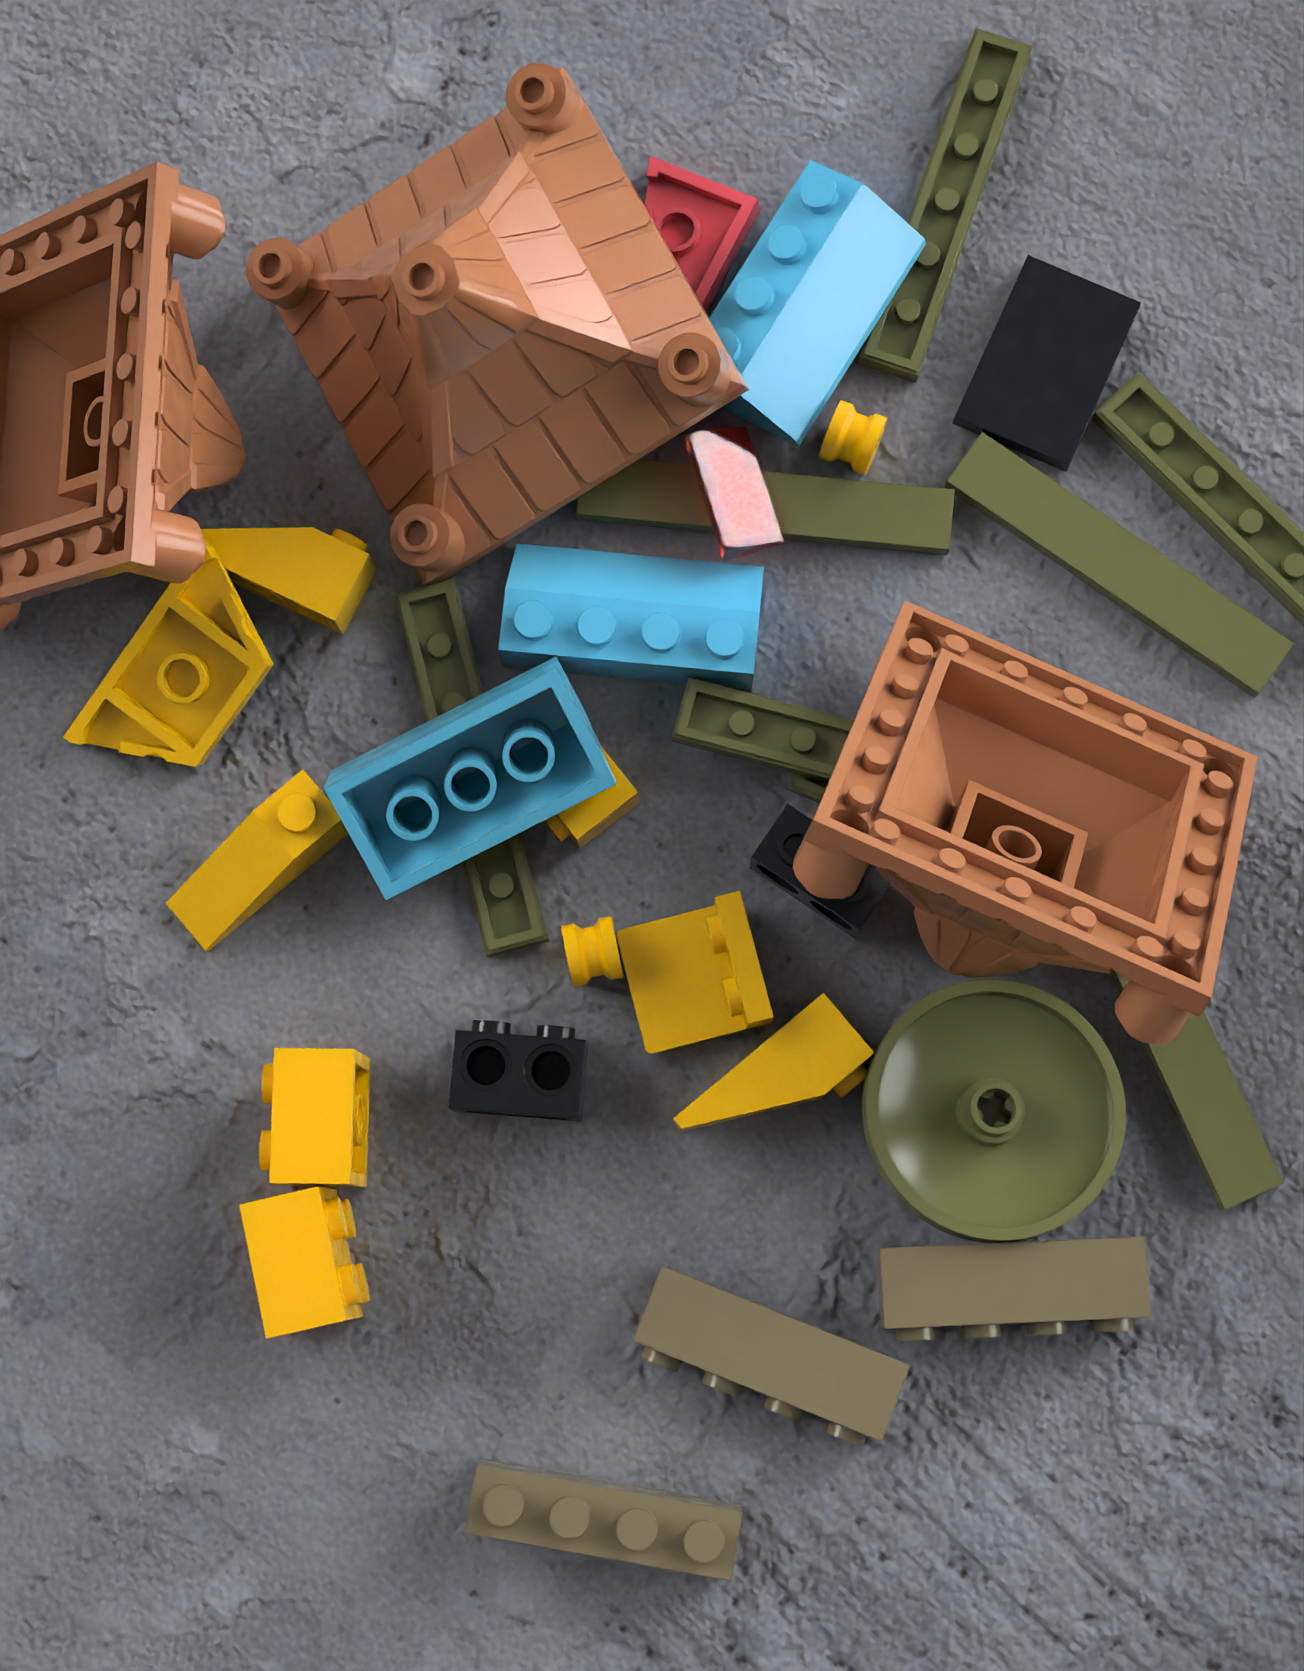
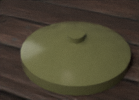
(994, 1111)

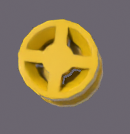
(853, 437)
(592, 951)

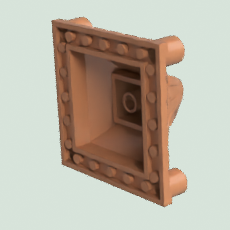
(499, 327)
(106, 390)
(1035, 821)

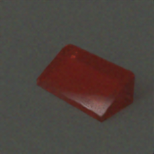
(733, 491)

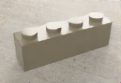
(1013, 1284)
(772, 1354)
(604, 1519)

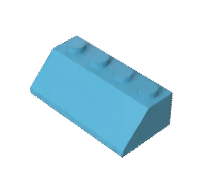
(811, 297)
(631, 615)
(470, 778)

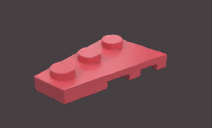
(699, 223)

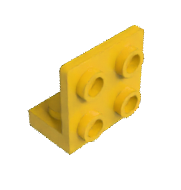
(695, 975)

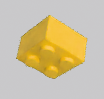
(316, 1117)
(303, 1260)

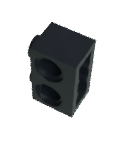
(775, 863)
(517, 1090)

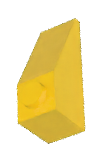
(298, 569)
(258, 860)
(792, 1067)

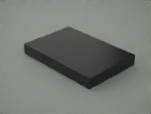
(1047, 363)

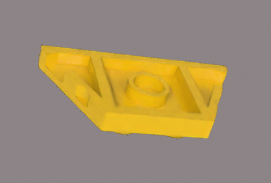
(179, 674)

